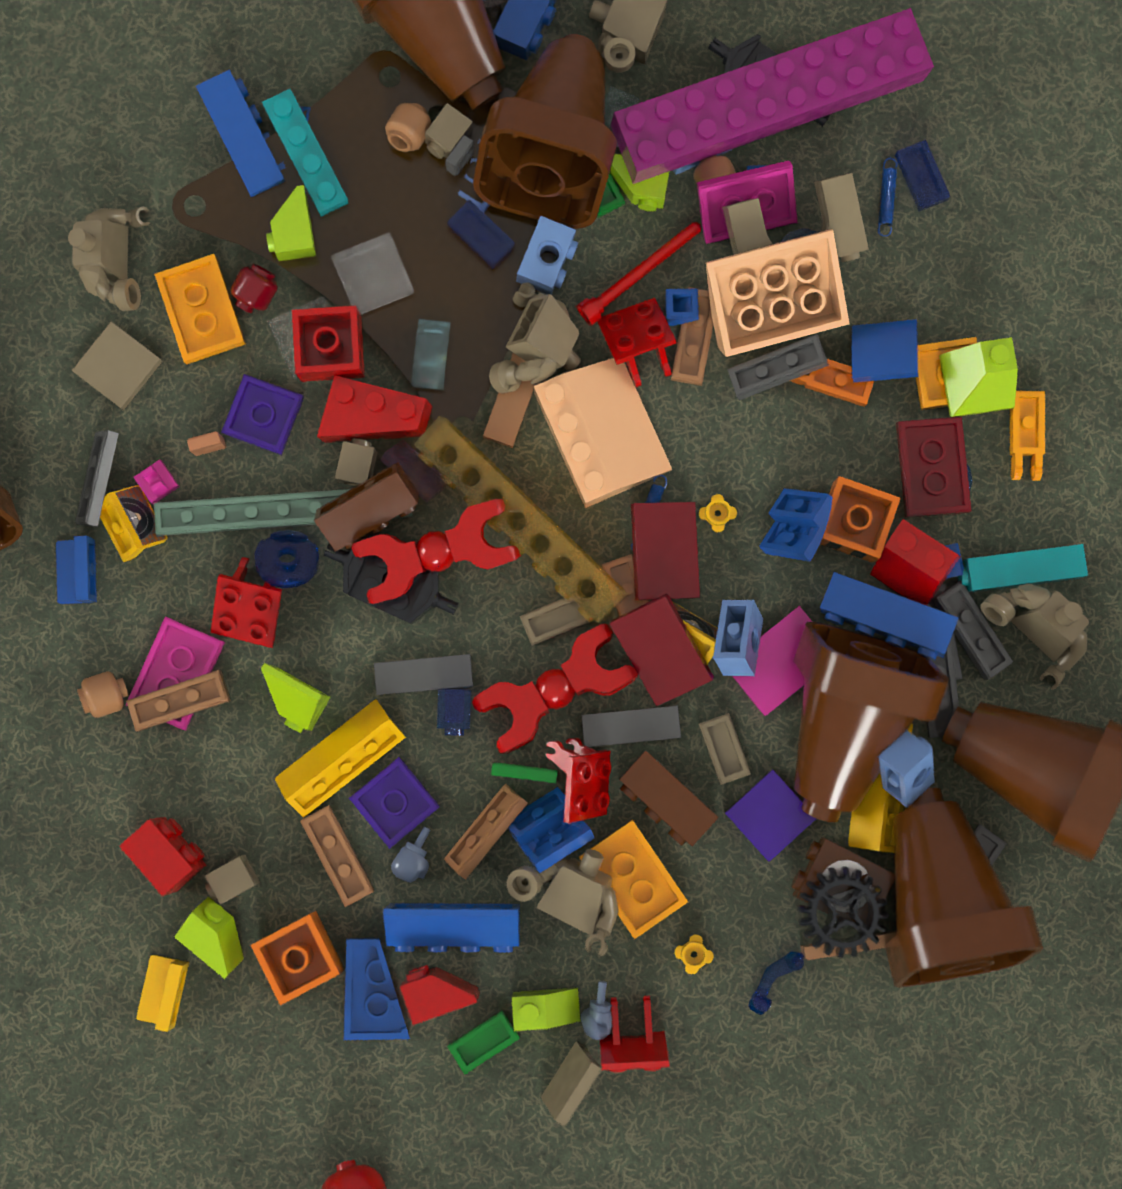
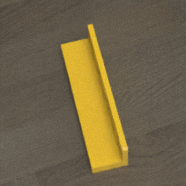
(339, 758)
(874, 819)

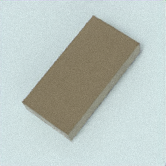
(552, 620)
(724, 749)

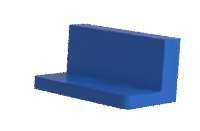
(76, 570)

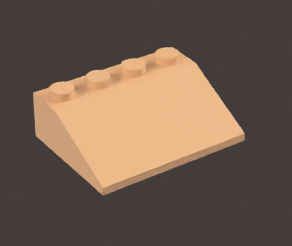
(776, 293)
(601, 430)

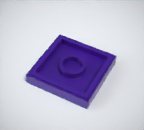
(262, 414)
(394, 802)
(769, 815)

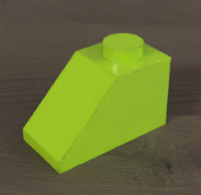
(647, 193)
(292, 228)
(212, 937)
(545, 1008)

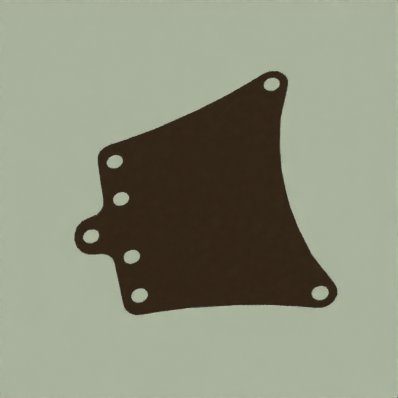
(396, 195)

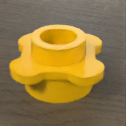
(718, 522)
(694, 963)

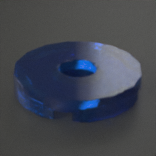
(287, 574)

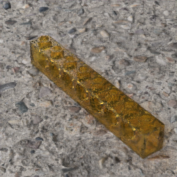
(608, 592)

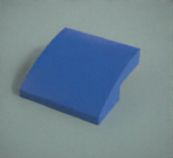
(885, 351)
(798, 524)
(544, 834)

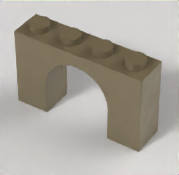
(838, 211)

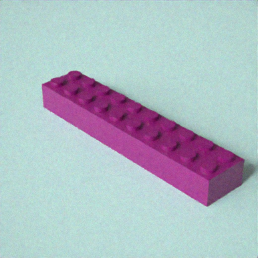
(771, 95)

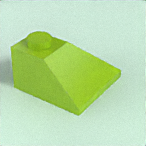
(980, 377)
(294, 698)

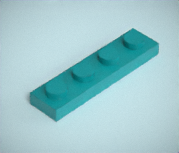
(305, 152)

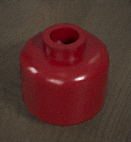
(254, 288)

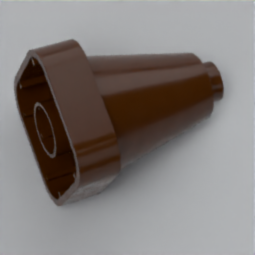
(447, 42)
(550, 141)
(853, 708)
(1045, 767)
(950, 901)

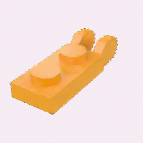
(1027, 433)

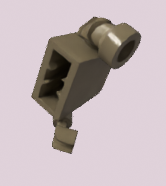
(627, 30)
(102, 255)
(540, 338)
(1046, 620)
(576, 896)

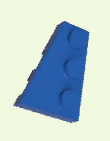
(370, 996)

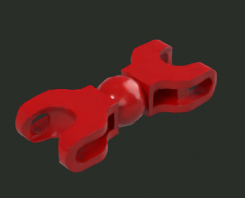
(435, 551)
(554, 689)

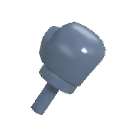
(410, 861)
(597, 1018)

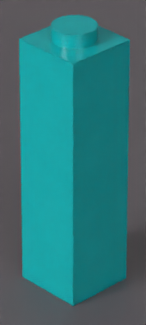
(1024, 567)

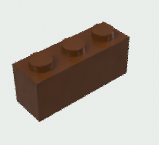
(367, 507)
(667, 799)

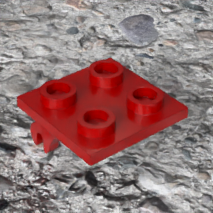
(636, 332)
(245, 609)
(586, 779)
(633, 1052)

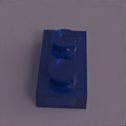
(922, 175)
(481, 233)

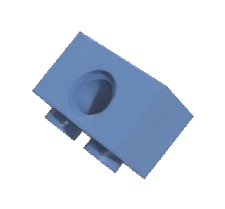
(547, 237)
(738, 638)
(907, 768)

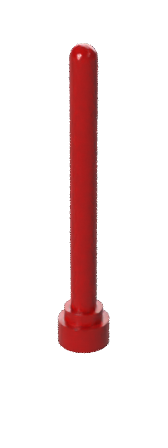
(592, 308)

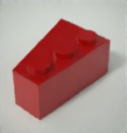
(371, 413)

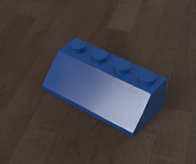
(452, 925)

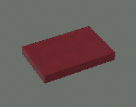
(933, 467)
(665, 550)
(661, 649)

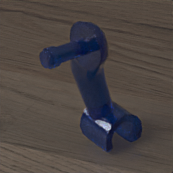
(787, 964)

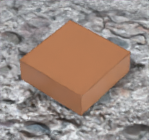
(206, 443)

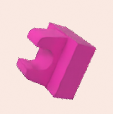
(156, 481)

